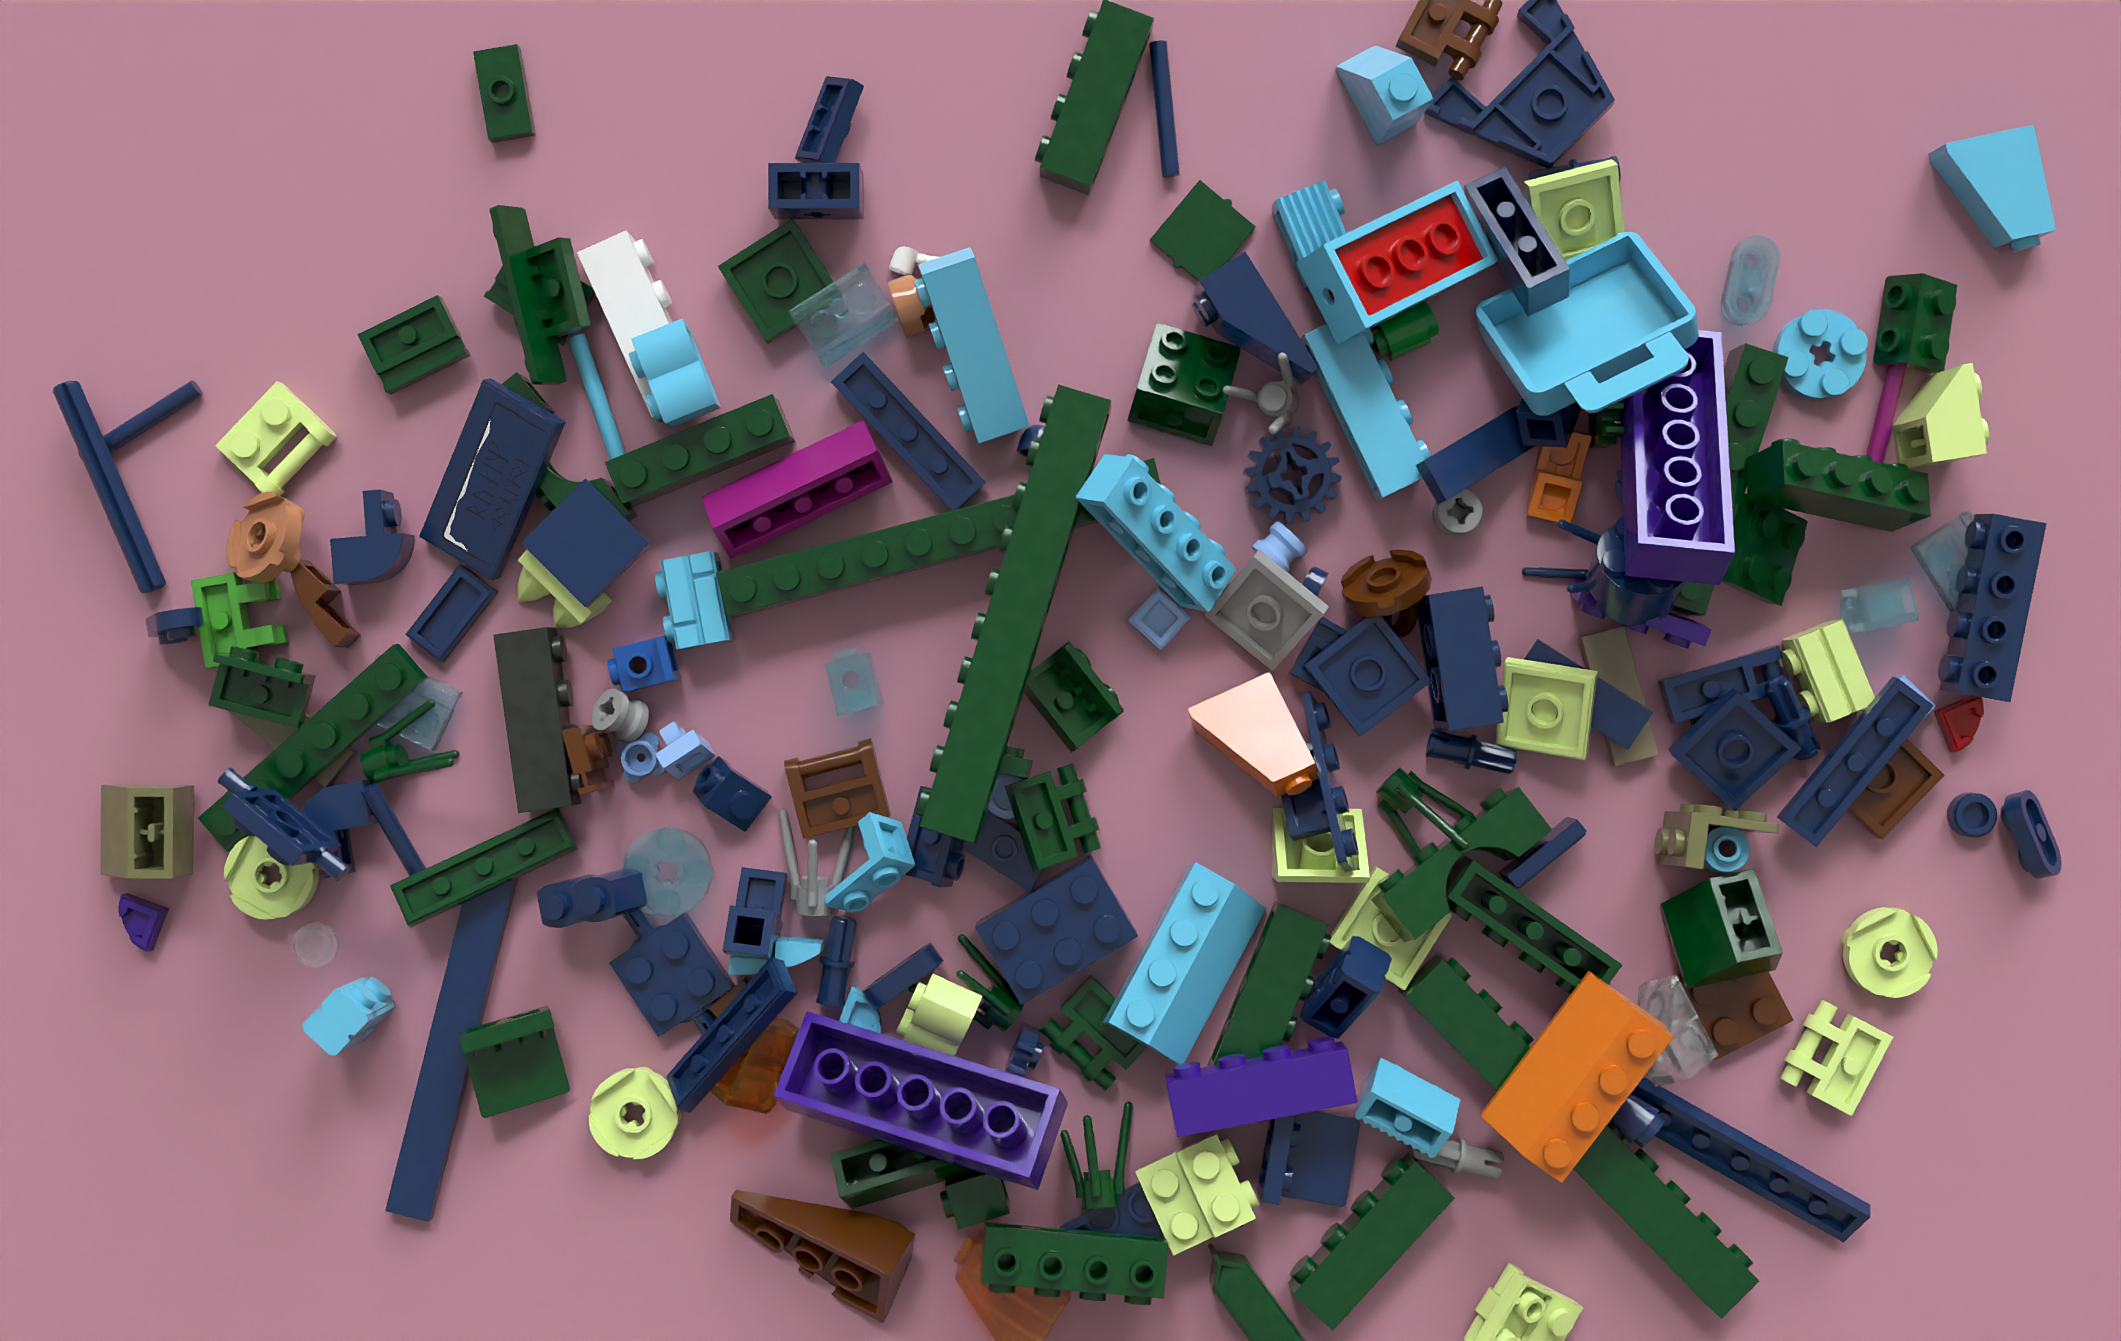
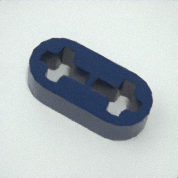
(902, 976)

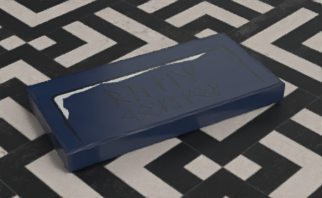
(492, 478)

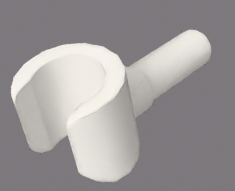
(905, 258)

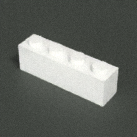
(627, 292)

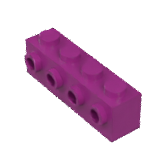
(796, 489)

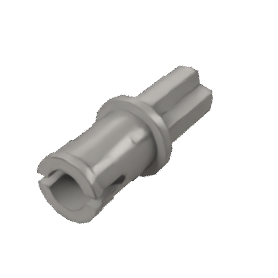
(1464, 1157)

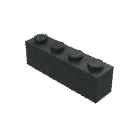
(535, 716)

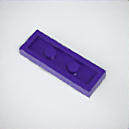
(1678, 629)

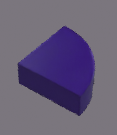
(141, 920)

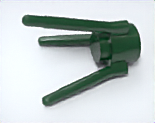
(392, 761)
(1403, 792)
(997, 1004)
(1097, 1187)

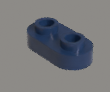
(175, 625)
(2035, 841)

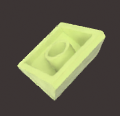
(1315, 857)

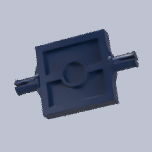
(279, 824)
(671, 973)

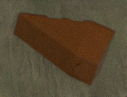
(845, 1247)

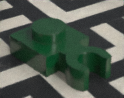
(1605, 426)

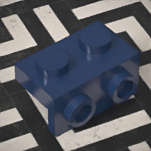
(935, 855)

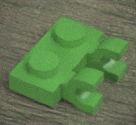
(226, 615)

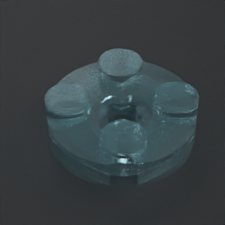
(693, 870)

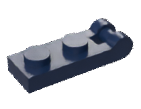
(1700, 689)

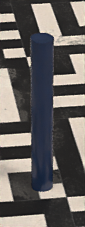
(1164, 108)
(152, 415)
(392, 829)

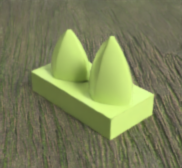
(538, 582)

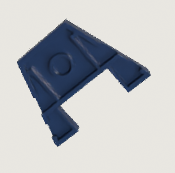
(1545, 104)

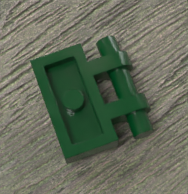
(1043, 821)
(1087, 1010)

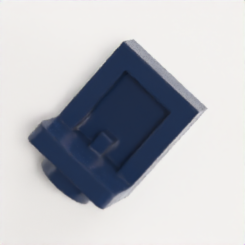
(730, 794)

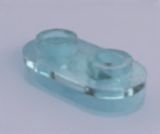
(1750, 282)

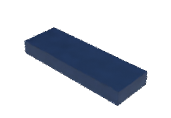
(1473, 456)
(1613, 710)

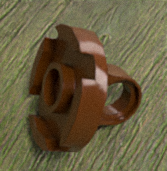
(1387, 588)

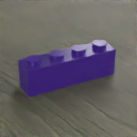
(1260, 1087)

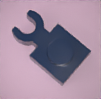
(1025, 1051)

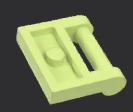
(267, 430)

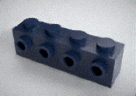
(1991, 606)

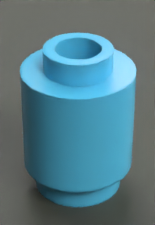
(1715, 861)

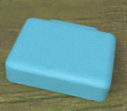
(1604, 341)

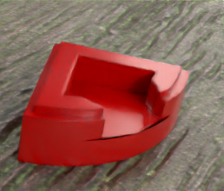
(1960, 721)

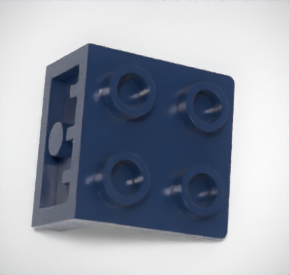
(1308, 1158)

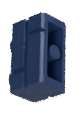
(1346, 987)

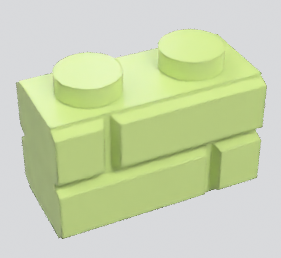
(1827, 671)

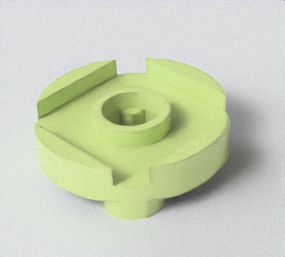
(248, 883)
(1913, 961)
(608, 1110)

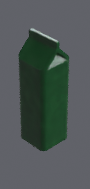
(1249, 1299)

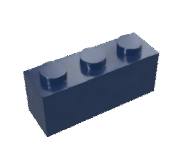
(1521, 243)

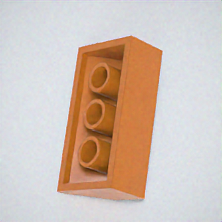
(1576, 1076)

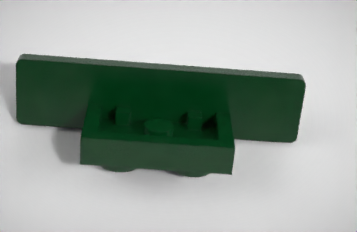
(542, 291)

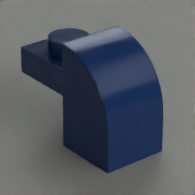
(379, 553)
(336, 811)
(756, 918)

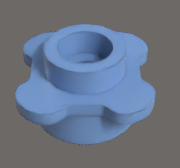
(629, 757)

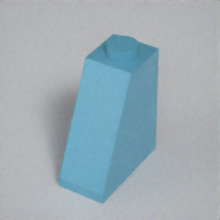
(1385, 91)
(2000, 185)

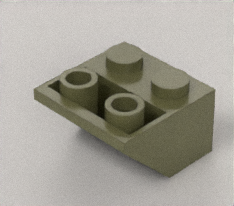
(147, 831)

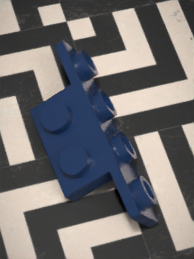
(1323, 803)

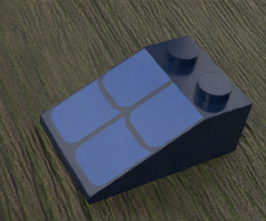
(1249, 316)

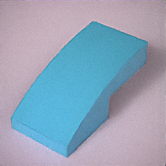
(790, 949)

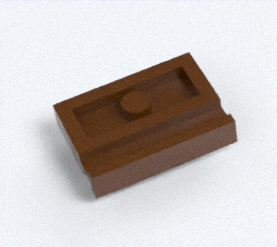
(588, 756)

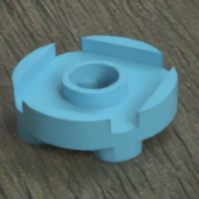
(1843, 342)

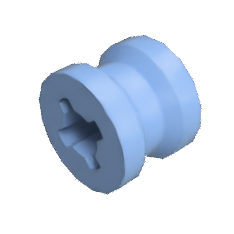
(1281, 546)

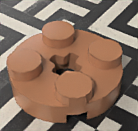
(266, 538)

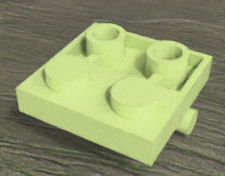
(1522, 1311)

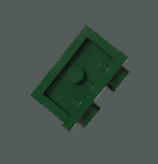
(1915, 322)
(260, 688)
(1071, 696)

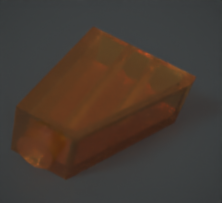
(1006, 1315)

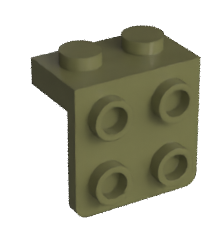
(1685, 832)

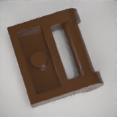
(841, 803)

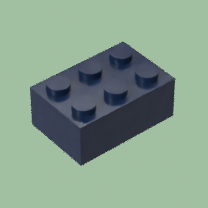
(1461, 659)
(1056, 929)

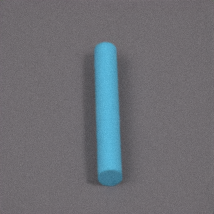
(596, 396)

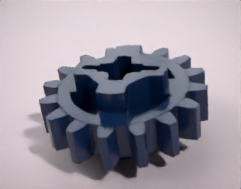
(1310, 468)

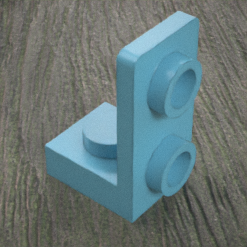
(887, 863)

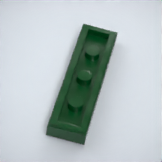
(483, 867)

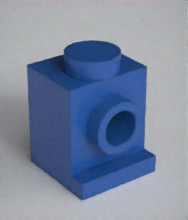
(660, 660)

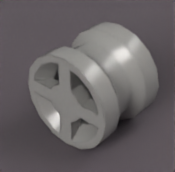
(1449, 513)
(620, 715)

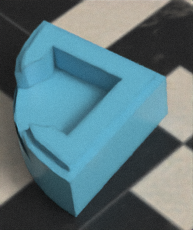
(860, 1012)

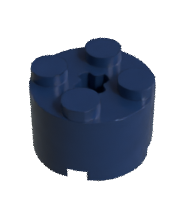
(1624, 597)

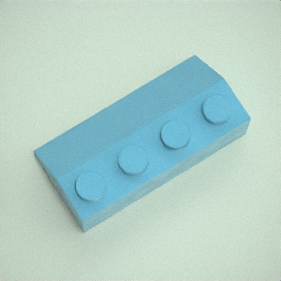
(1185, 963)

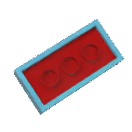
(1396, 262)

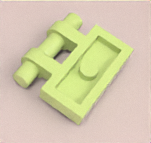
(1848, 1063)

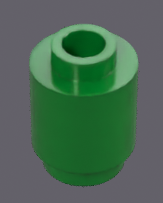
(1405, 332)

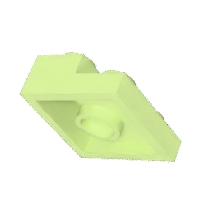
(1197, 1193)

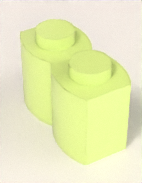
(940, 1015)

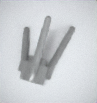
(1275, 397)
(812, 889)

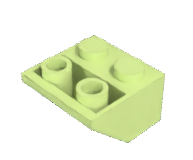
(1942, 420)

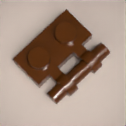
(1432, 28)

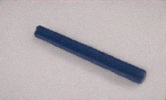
(109, 486)

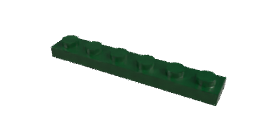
(325, 735)

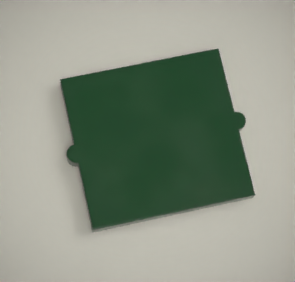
(1202, 232)

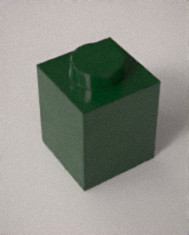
(975, 1199)

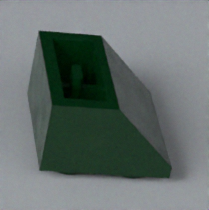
(1722, 930)

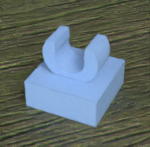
(683, 750)

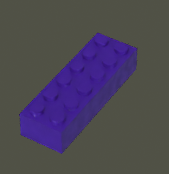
(1679, 473)
(922, 1099)

